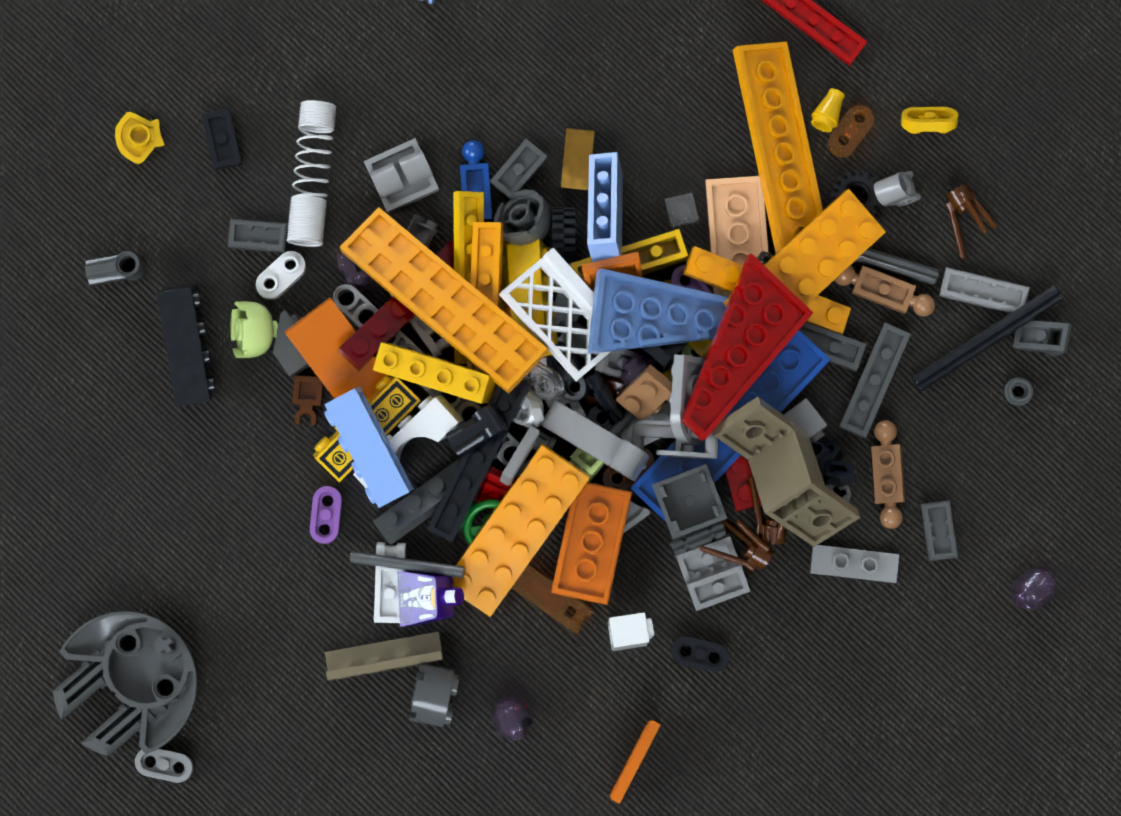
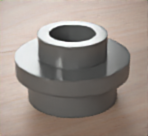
(1026, 387)

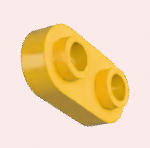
(929, 119)

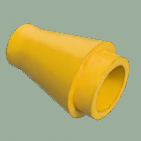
(828, 111)

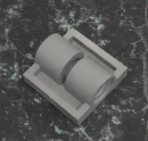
(401, 175)

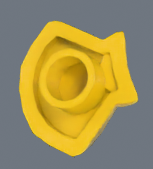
(137, 137)

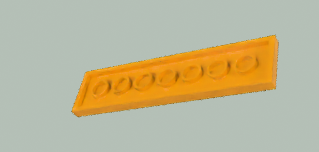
(778, 138)

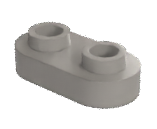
(164, 765)

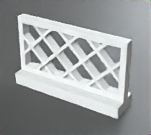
(578, 295)

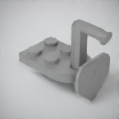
(685, 374)

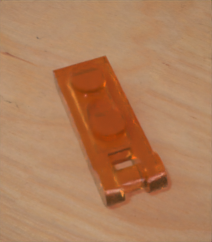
(538, 589)

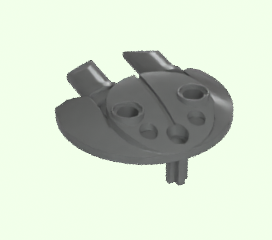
(133, 677)

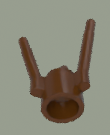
(963, 201)
(772, 530)
(757, 551)

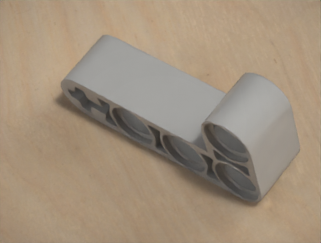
(595, 440)

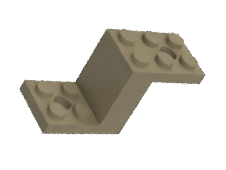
(786, 472)

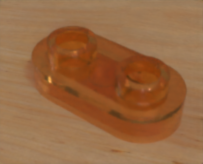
(851, 130)

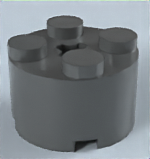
(432, 695)

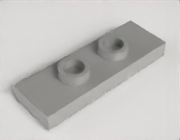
(983, 290)
(854, 564)

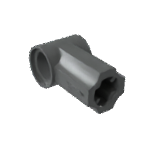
(112, 269)

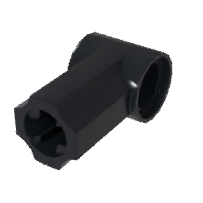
(483, 426)

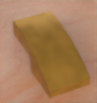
(576, 158)

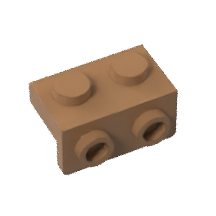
(646, 393)

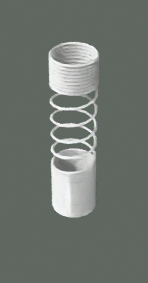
(306, 209)

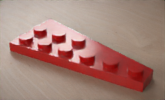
(750, 335)

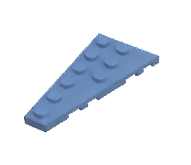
(649, 313)

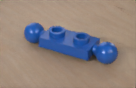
(476, 175)

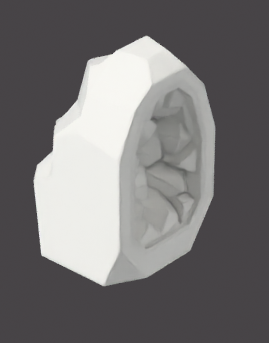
(531, 411)

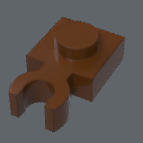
(307, 394)

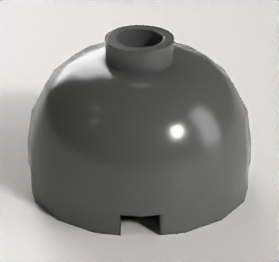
(524, 218)

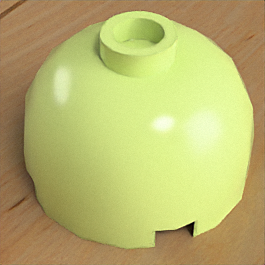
(252, 329)

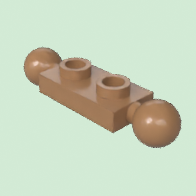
(886, 291)
(888, 474)

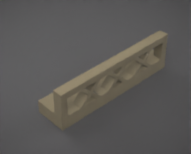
(384, 656)

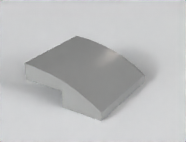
(711, 577)

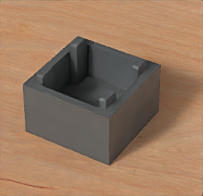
(689, 501)

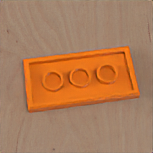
(318, 341)
(591, 543)

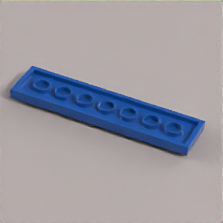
(776, 386)

